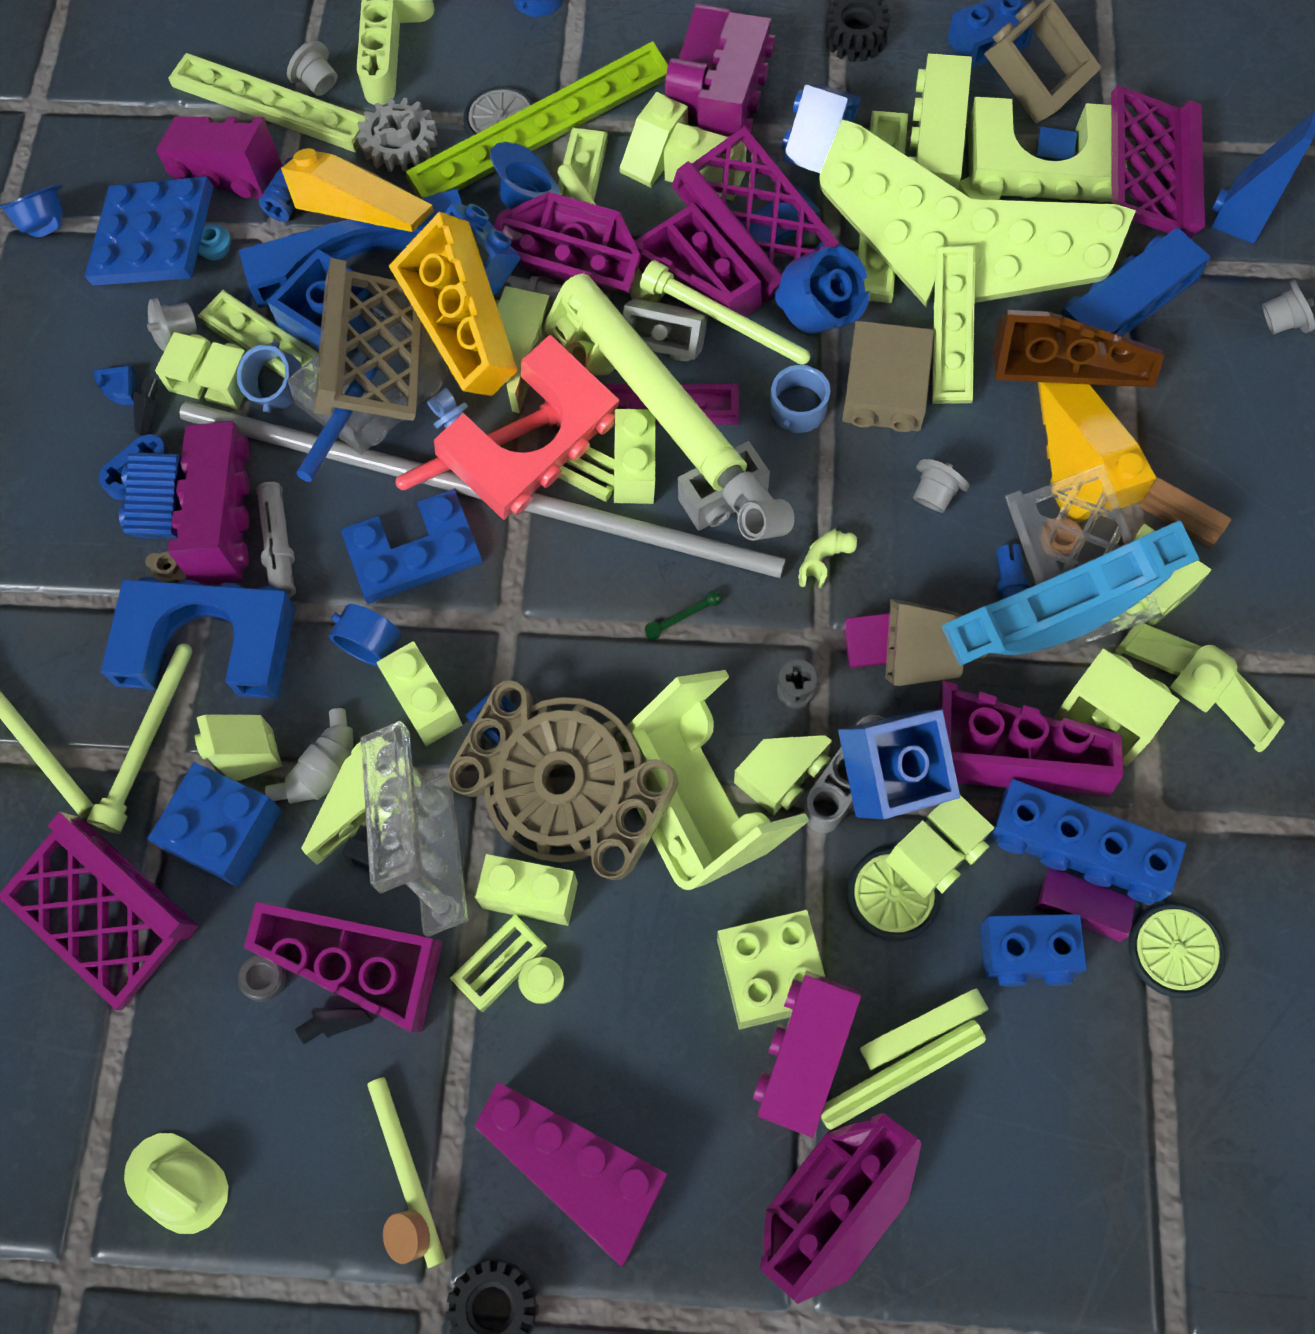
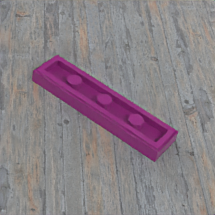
(717, 401)

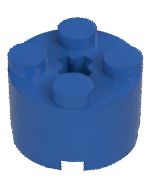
(823, 290)

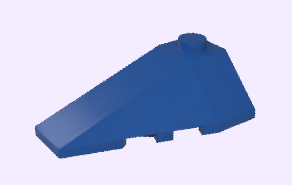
(1259, 186)

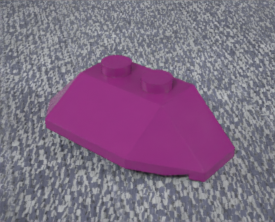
(572, 237)
(838, 1206)

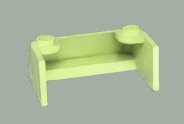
(700, 829)

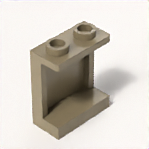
(888, 376)

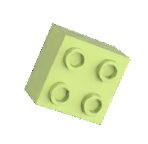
(1119, 701)
(763, 961)

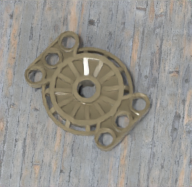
(527, 794)

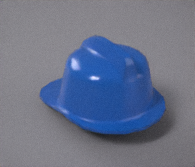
(521, 174)
(36, 212)

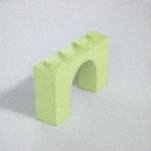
(1003, 166)

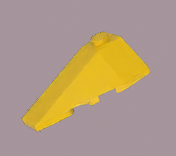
(345, 190)
(1086, 435)

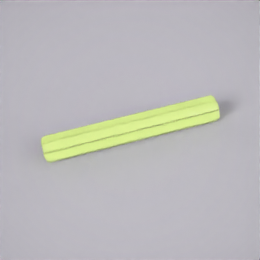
(902, 1074)

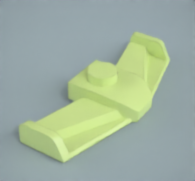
(1205, 678)

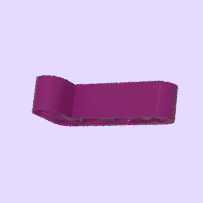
(687, 74)

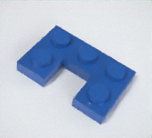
(395, 570)

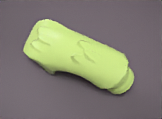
(827, 545)

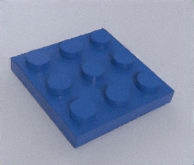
(149, 231)

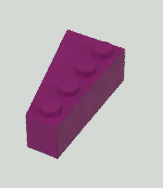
(1005, 743)
(364, 963)

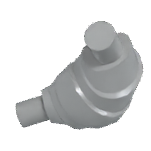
(318, 764)

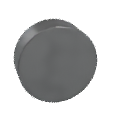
(261, 979)

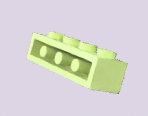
(941, 116)

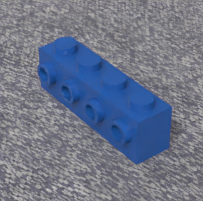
(1088, 842)

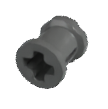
(807, 679)

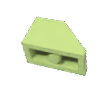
(649, 137)

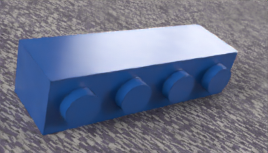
(1140, 285)

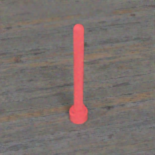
(435, 467)

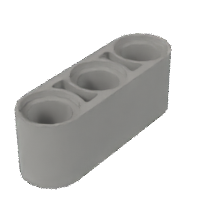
(833, 789)

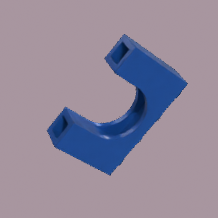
(154, 610)

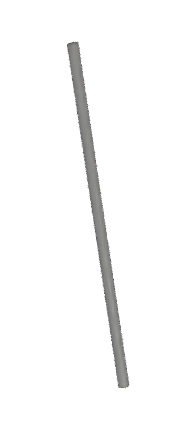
(541, 504)

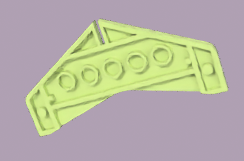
(1017, 243)

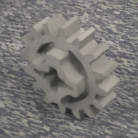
(397, 134)

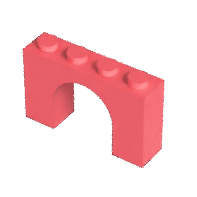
(508, 477)

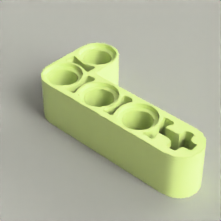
(380, 43)

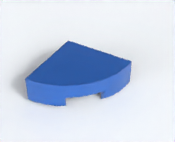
(117, 383)

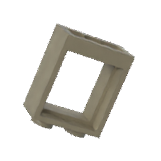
(1063, 45)

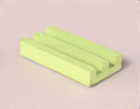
(585, 484)
(510, 975)

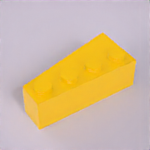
(456, 304)

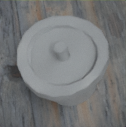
(311, 68)
(1289, 311)
(168, 319)
(938, 484)

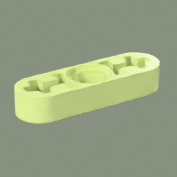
(924, 1028)

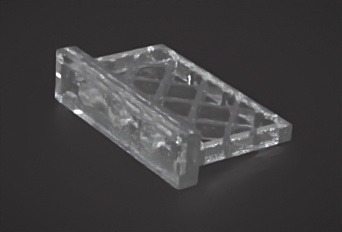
(1043, 558)

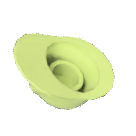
(176, 1183)

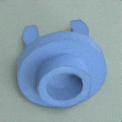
(445, 407)

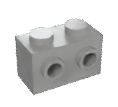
(668, 328)
(707, 505)

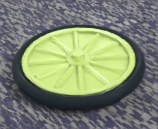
(886, 902)
(1177, 950)

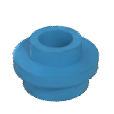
(214, 242)

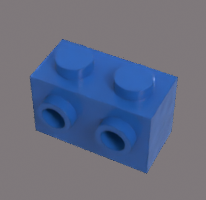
(975, 25)
(1032, 948)

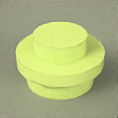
(541, 980)

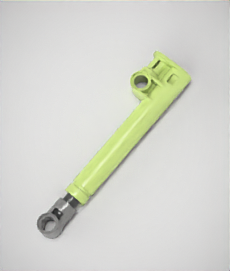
(605, 340)

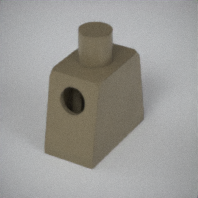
(918, 645)

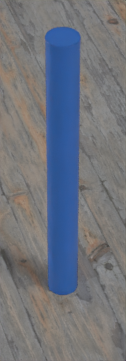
(331, 431)

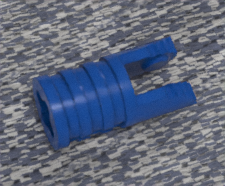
(277, 199)

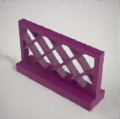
(1181, 167)
(695, 189)
(127, 885)

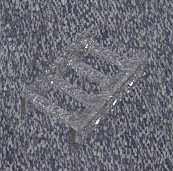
(412, 830)

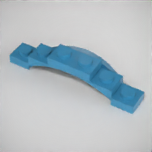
(1073, 600)

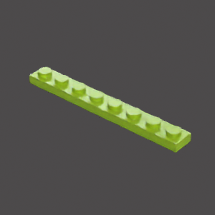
(542, 121)

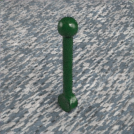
(654, 629)

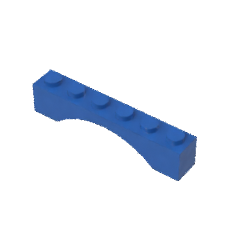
(274, 262)

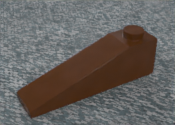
(1062, 350)

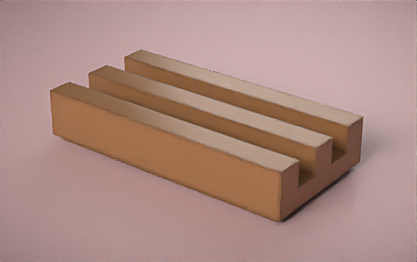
(1174, 505)

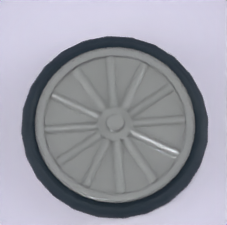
(492, 107)

